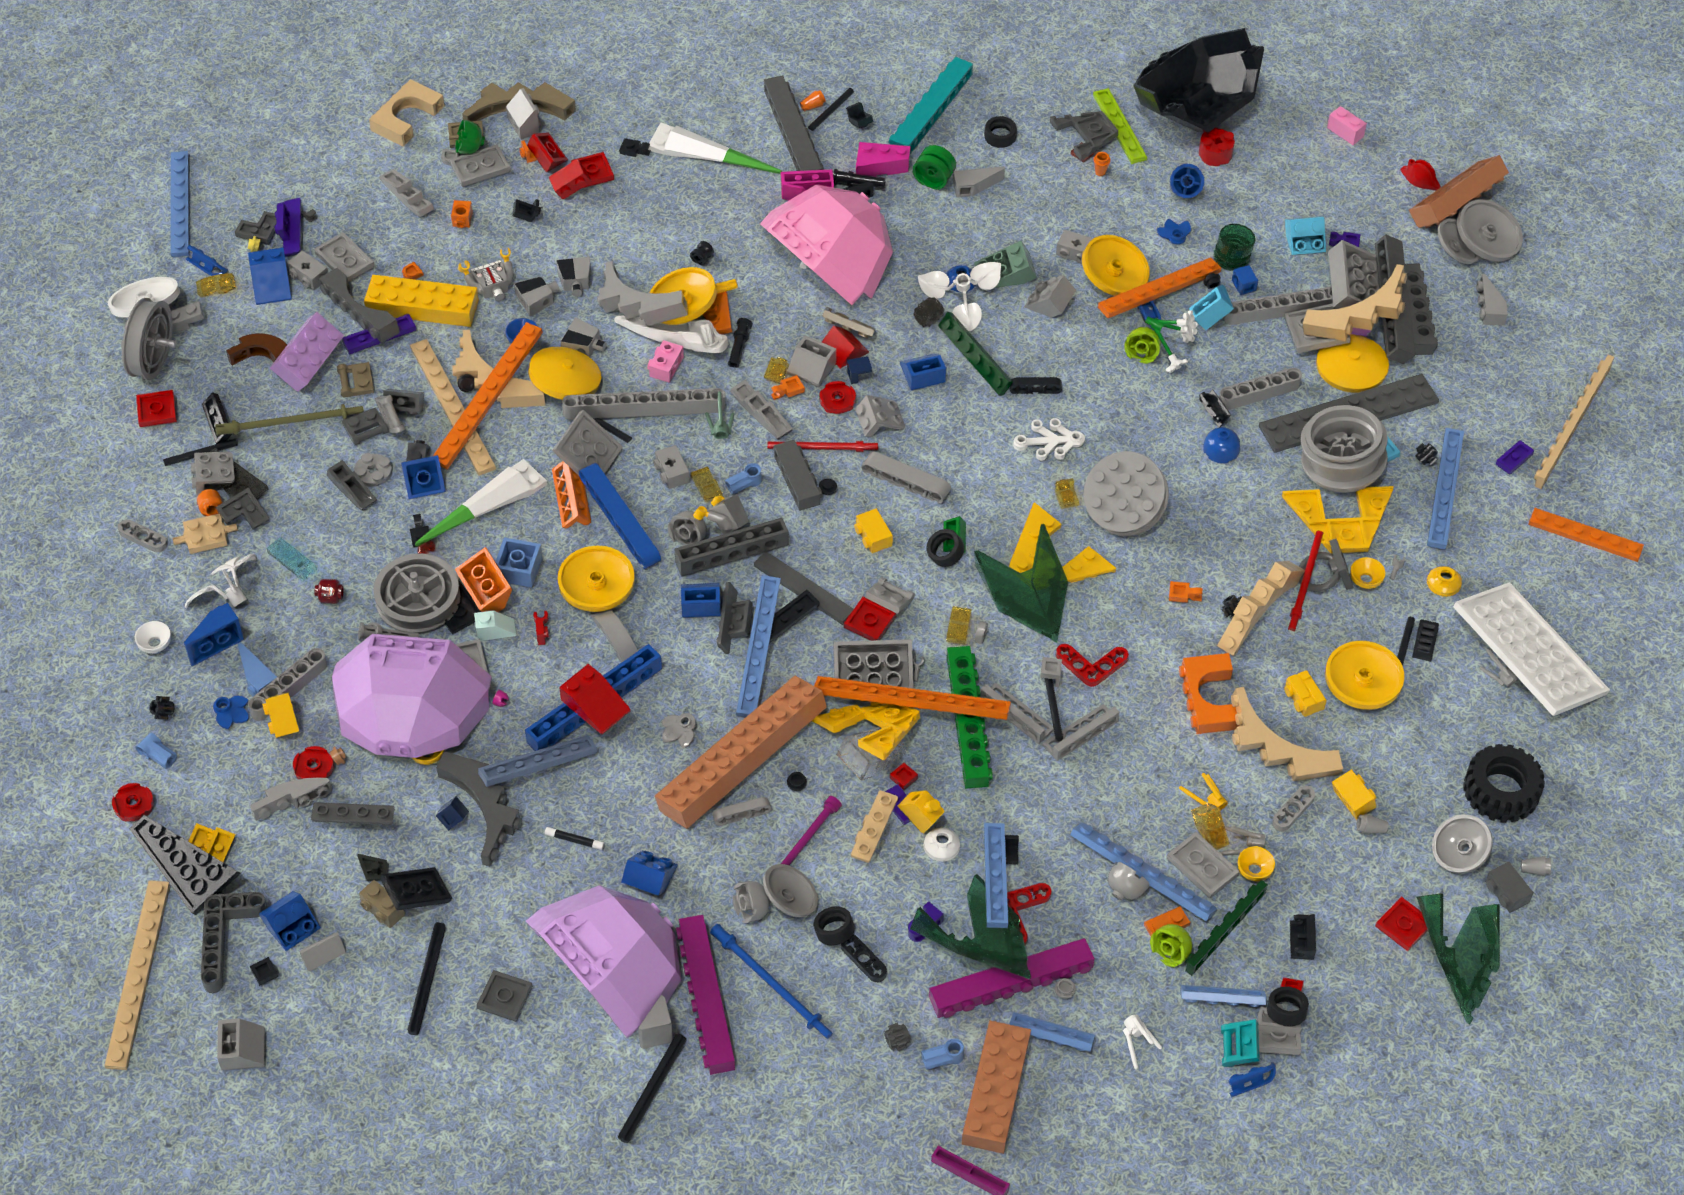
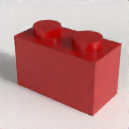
(570, 179)

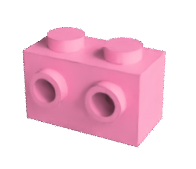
(1346, 125)
(665, 361)

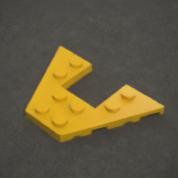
(1351, 533)
(1084, 565)
(893, 719)

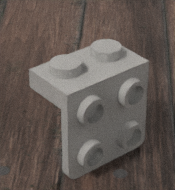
(878, 412)
(211, 469)

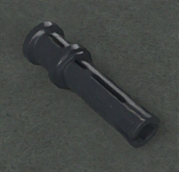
(850, 178)
(741, 335)

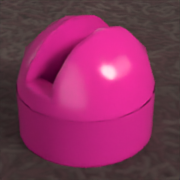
(499, 697)

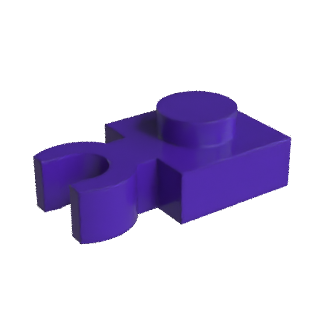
(1351, 238)

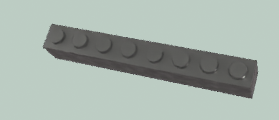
(791, 124)
(1399, 332)

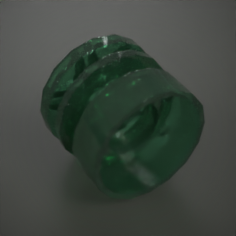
(1234, 246)

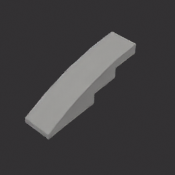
(406, 193)
(761, 410)

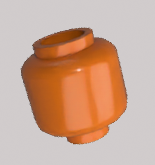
(208, 501)

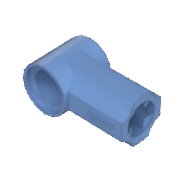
(745, 479)
(153, 748)
(941, 1054)

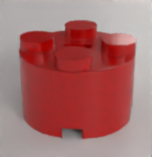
(1216, 147)

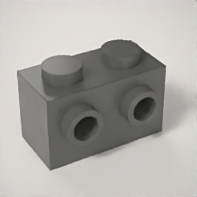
(406, 400)
(1509, 887)

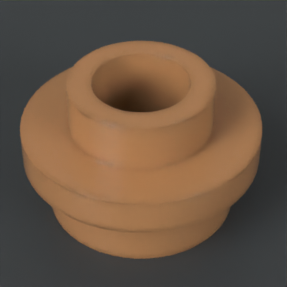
(338, 755)

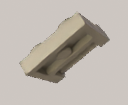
(361, 377)

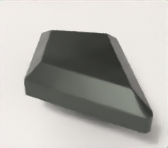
(372, 867)

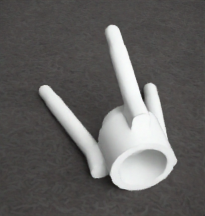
(1136, 1027)

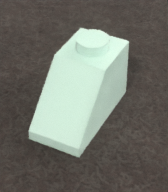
(494, 625)

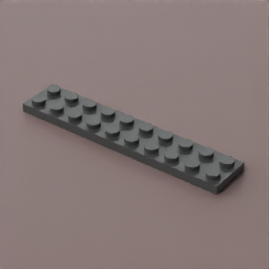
(1383, 402)

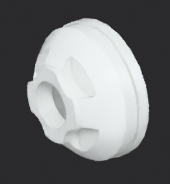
(151, 631)
(941, 851)

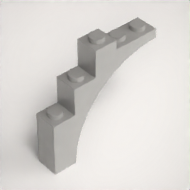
(633, 303)

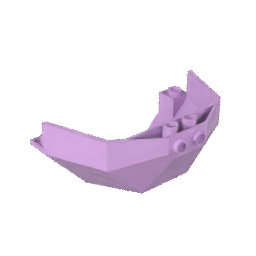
(408, 695)
(614, 949)

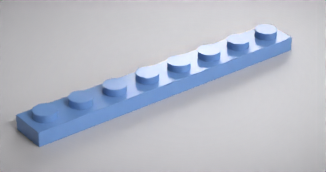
(179, 203)
(1445, 488)
(758, 645)
(1156, 879)

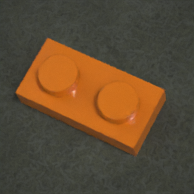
(1174, 916)

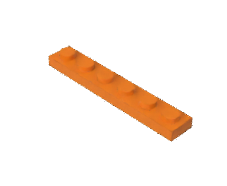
(1586, 534)

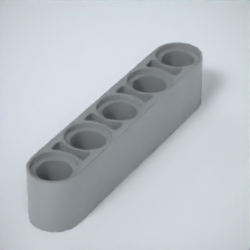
(1260, 388)
(906, 476)
(294, 677)

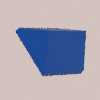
(423, 477)

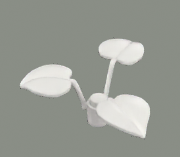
(985, 275)
(234, 592)

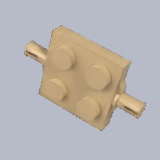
(205, 533)

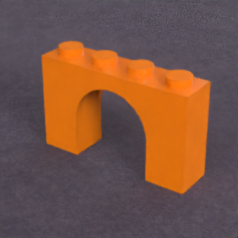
(1201, 670)

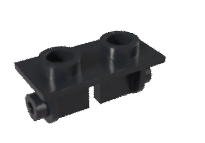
(1214, 407)

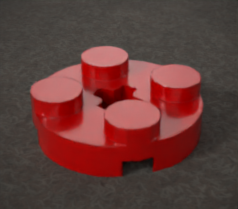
(837, 406)
(313, 754)
(132, 812)

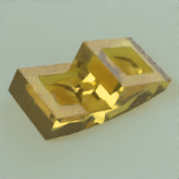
(217, 283)
(706, 484)
(958, 625)

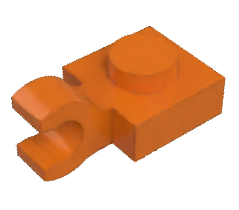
(789, 386)
(1181, 592)

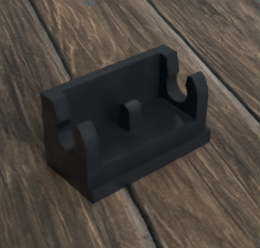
(1303, 937)

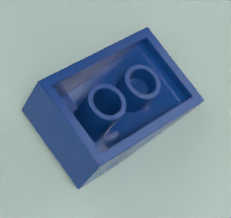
(269, 276)
(214, 634)

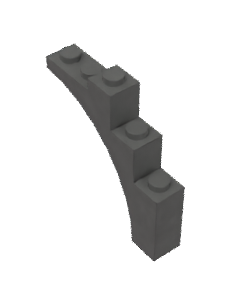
(491, 800)

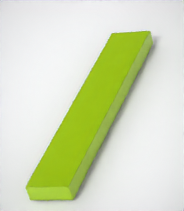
(1125, 134)

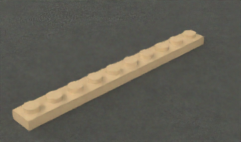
(450, 403)
(1570, 426)
(137, 975)

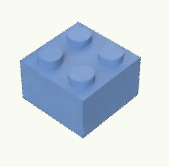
(519, 561)

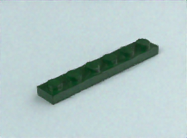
(975, 353)
(1229, 923)

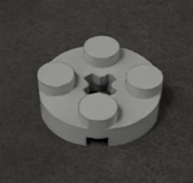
(371, 461)

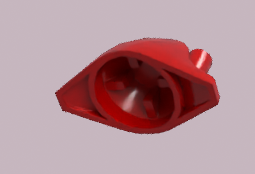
(1421, 174)

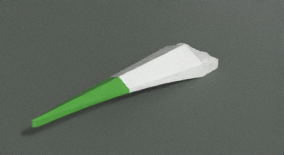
(683, 143)
(507, 487)

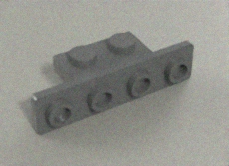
(734, 618)
(352, 813)

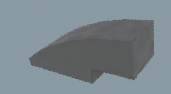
(350, 485)

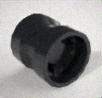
(703, 251)

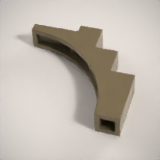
(496, 99)

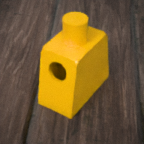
(921, 809)

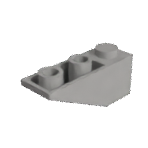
(976, 180)
(1492, 303)

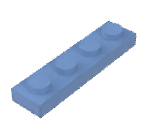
(1216, 994)
(1059, 1034)

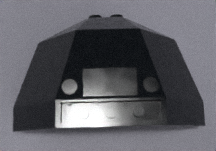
(1202, 80)

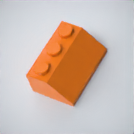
(485, 581)

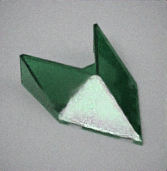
(1032, 596)
(993, 946)
(1472, 953)

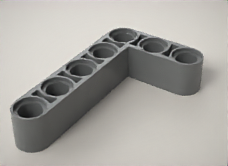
(216, 934)

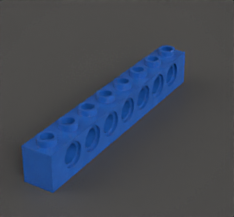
(622, 678)

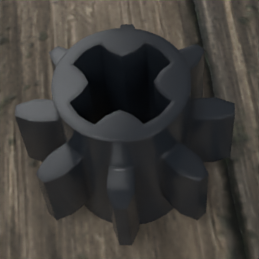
(1426, 454)
(1230, 605)
(161, 707)

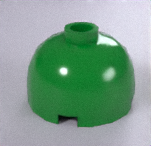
(469, 138)

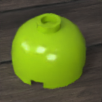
(1143, 341)
(1173, 942)

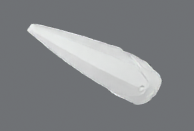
(693, 335)

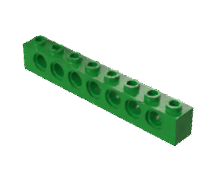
(963, 682)

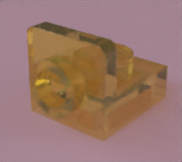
(776, 369)
(1066, 494)

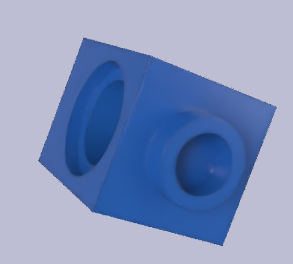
(1244, 280)

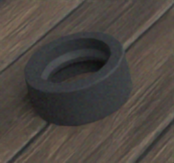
(996, 140)
(939, 537)
(831, 915)
(1284, 1017)

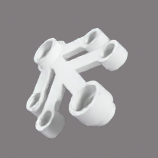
(1050, 439)

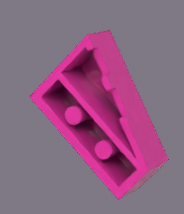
(882, 159)
(796, 182)

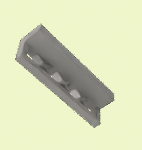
(1019, 717)
(1084, 734)

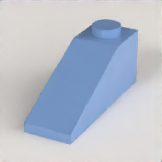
(256, 673)

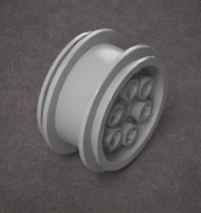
(1344, 448)

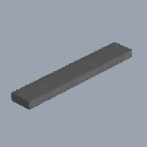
(798, 584)

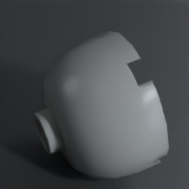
(687, 527)
(1126, 882)
(751, 896)

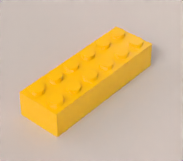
(423, 300)

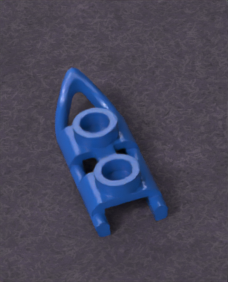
(210, 263)
(1145, 311)
(1255, 1076)

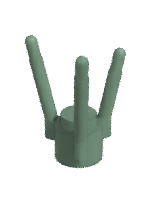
(720, 429)

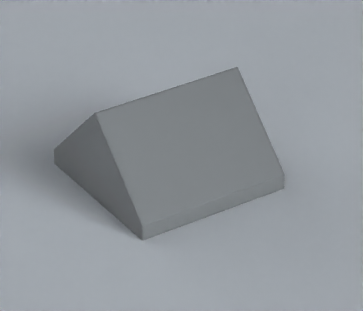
(656, 1026)

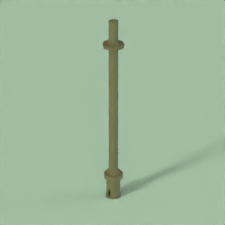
(235, 427)

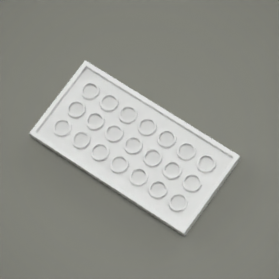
(1531, 648)

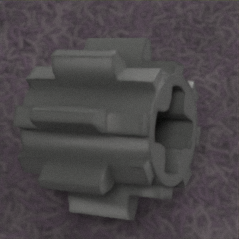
(897, 1036)

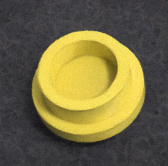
(254, 244)

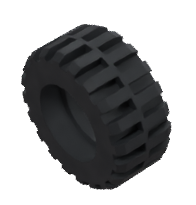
(1498, 803)

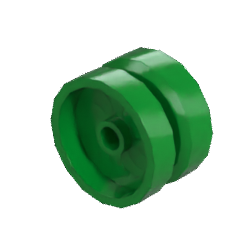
(934, 167)

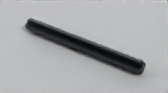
(426, 979)
(652, 1088)

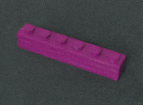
(969, 1172)

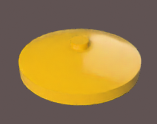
(1114, 264)
(697, 287)
(1353, 365)
(564, 372)
(596, 578)
(1364, 675)

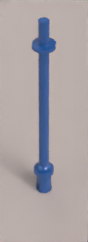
(729, 942)

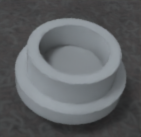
(1065, 988)

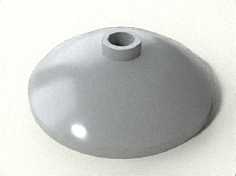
(1453, 244)
(1454, 836)
(790, 890)

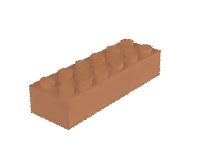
(1459, 192)
(996, 1087)

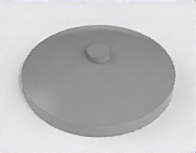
(1489, 230)

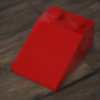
(593, 699)

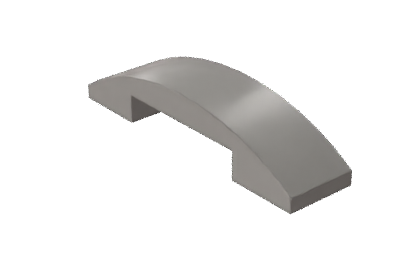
(615, 633)

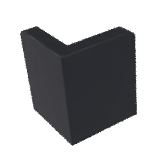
(1011, 849)

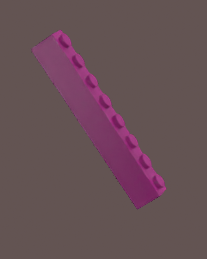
(997, 983)
(706, 995)

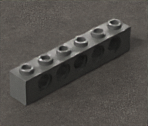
(1420, 314)
(731, 546)

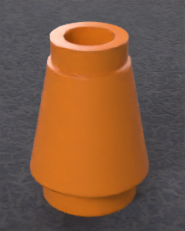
(814, 100)
(1101, 163)

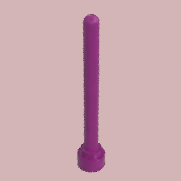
(830, 806)

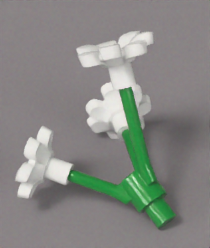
(1185, 326)

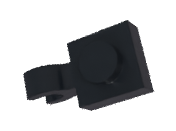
(633, 147)
(419, 531)

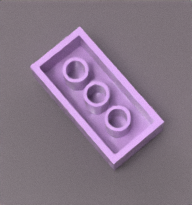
(306, 351)

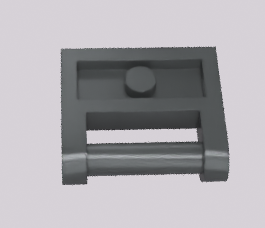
(363, 422)

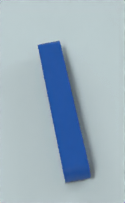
(619, 515)

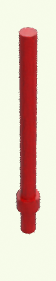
(859, 446)
(1296, 611)

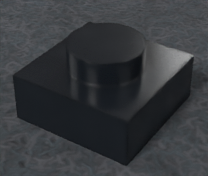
(264, 971)

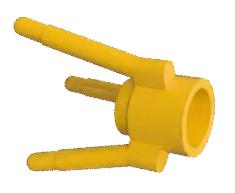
(1214, 798)

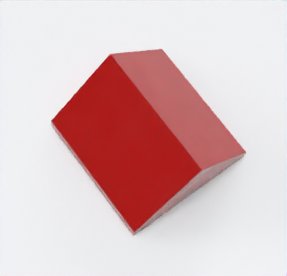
(546, 151)
(846, 345)

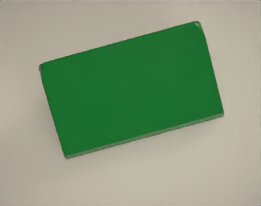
(958, 525)

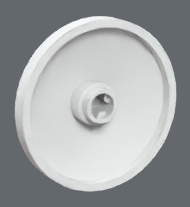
(155, 288)

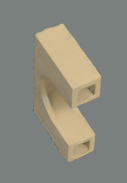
(409, 96)

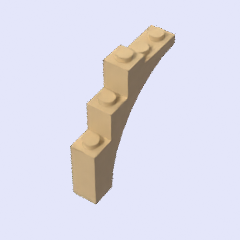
(1363, 315)
(517, 391)
(1250, 609)
(1274, 750)

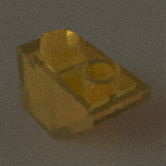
(1210, 825)

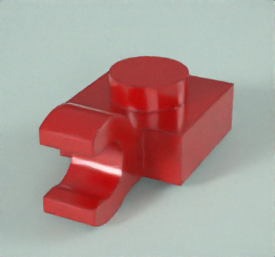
(541, 630)

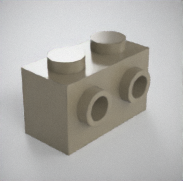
(377, 901)

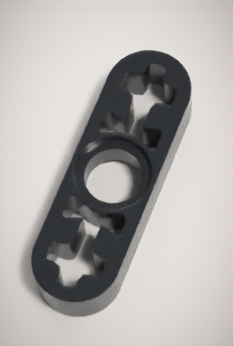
(1024, 385)
(865, 967)

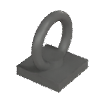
(1338, 568)

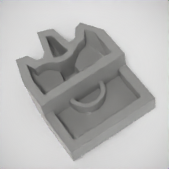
(1276, 1037)

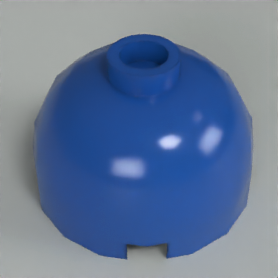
(1186, 181)
(1222, 445)

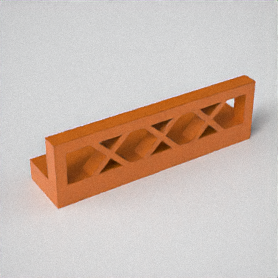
(577, 496)

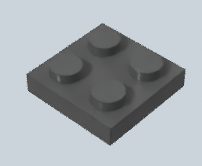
(504, 995)

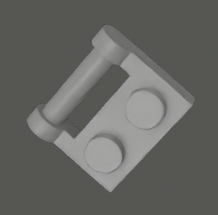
(389, 414)
(889, 596)

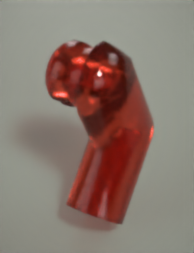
(426, 547)

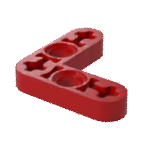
(1088, 668)
(1015, 905)

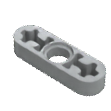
(139, 529)
(741, 810)
(1293, 816)

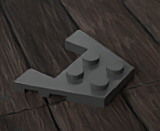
(1093, 128)

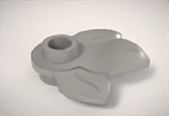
(677, 731)

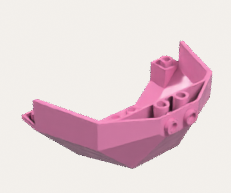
(835, 237)

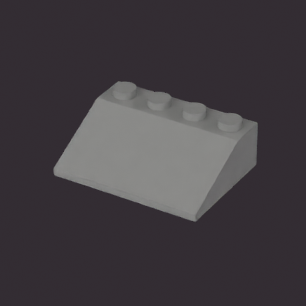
(1352, 274)
(874, 662)

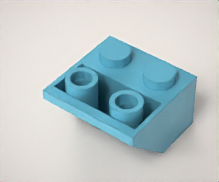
(1306, 235)
(1212, 307)

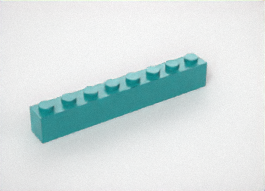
(932, 104)

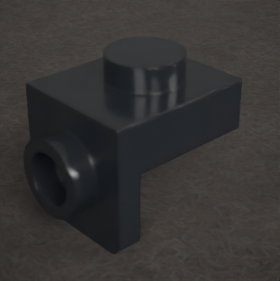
(857, 115)
(525, 210)
(417, 450)

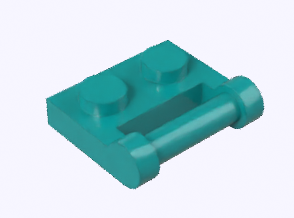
(1246, 1043)

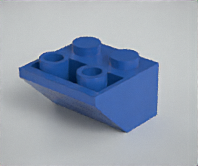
(924, 371)
(700, 599)
(648, 872)
(289, 920)

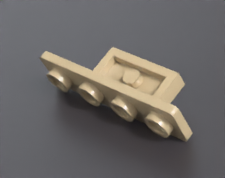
(873, 826)

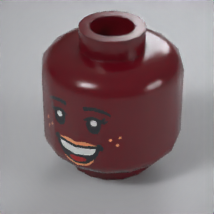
(329, 591)

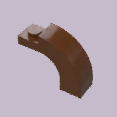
(256, 345)

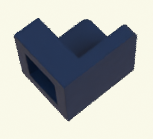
(858, 366)
(452, 813)

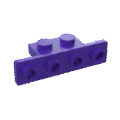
(289, 225)

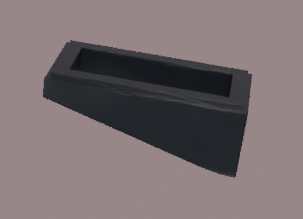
(1429, 629)

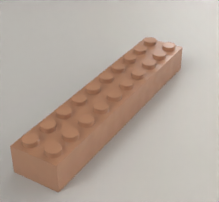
(740, 752)

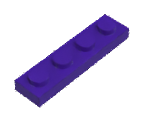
(363, 339)

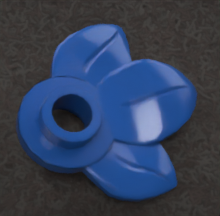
(1174, 232)
(232, 712)

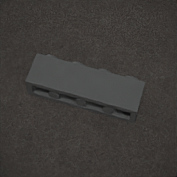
(797, 475)

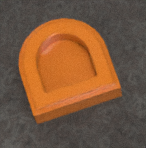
(412, 271)

